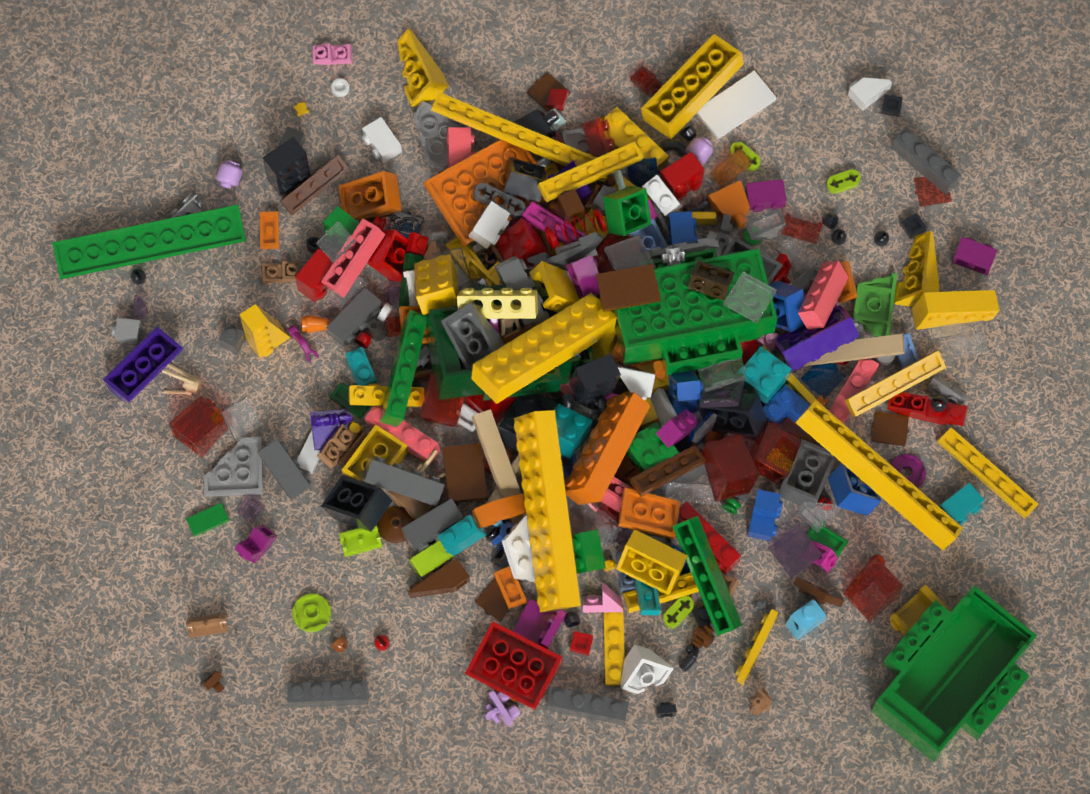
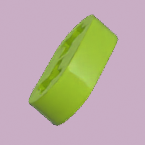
(748, 153)
(845, 185)
(675, 609)

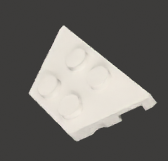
(519, 551)

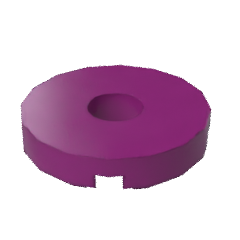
(914, 464)

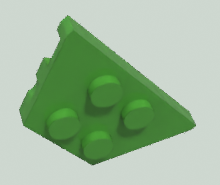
(875, 305)

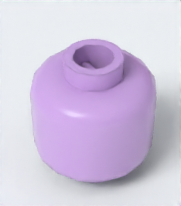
(700, 148)
(229, 174)

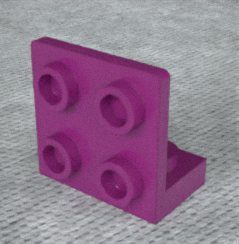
(537, 625)

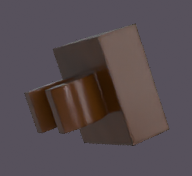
(213, 682)

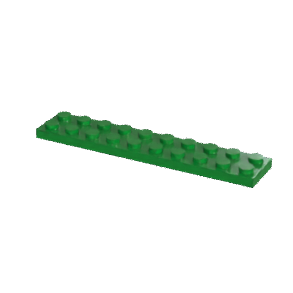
(149, 241)

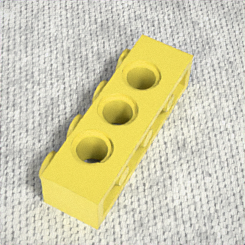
(508, 309)

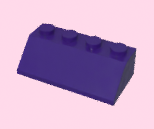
(809, 345)
(142, 365)

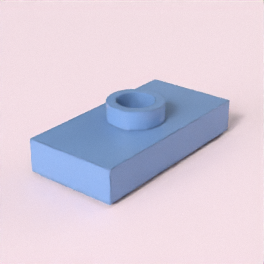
(910, 353)

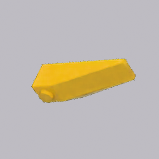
(422, 72)
(920, 273)

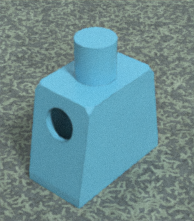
(806, 618)

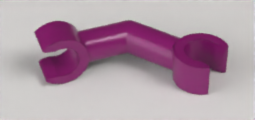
(302, 342)

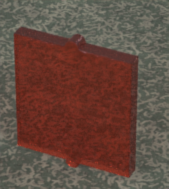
(928, 193)

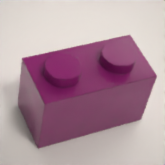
(766, 195)
(974, 255)
(583, 275)
(677, 428)

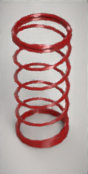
(551, 237)

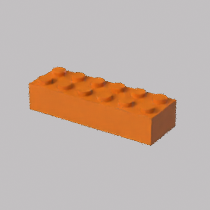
(606, 448)

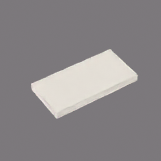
(736, 105)

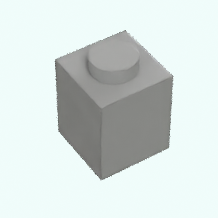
(127, 330)

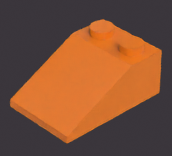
(371, 196)

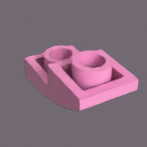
(328, 54)

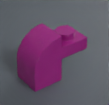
(256, 544)

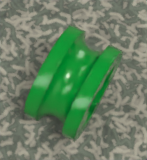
(731, 506)

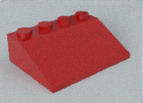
(514, 665)

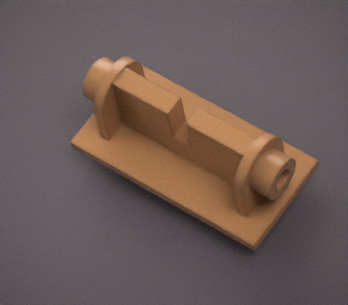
(207, 625)
(760, 702)

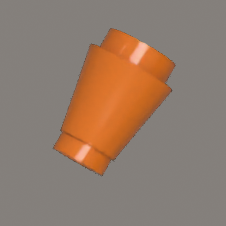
(313, 324)

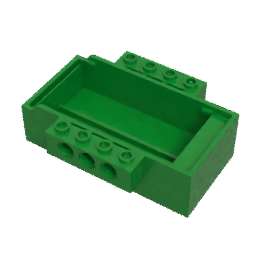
(689, 326)
(954, 672)

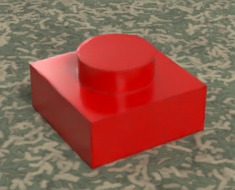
(417, 244)
(581, 643)

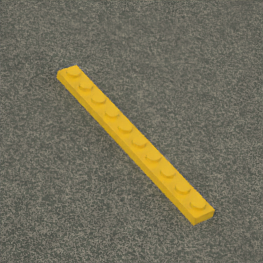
(509, 131)

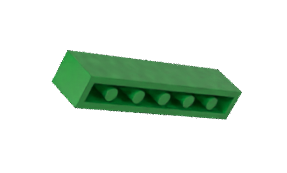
(403, 368)
(707, 576)

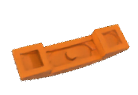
(499, 510)

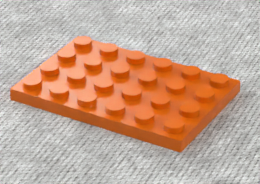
(454, 186)

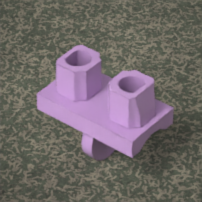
(507, 715)

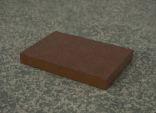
(628, 287)
(465, 473)

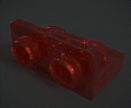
(598, 136)

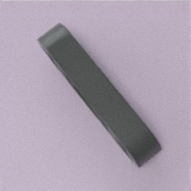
(506, 197)

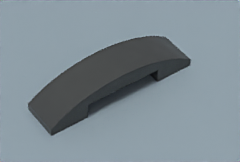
(588, 244)

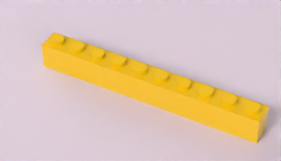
(879, 475)

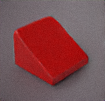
(557, 99)

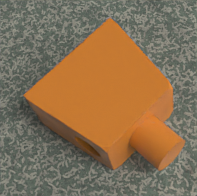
(732, 202)

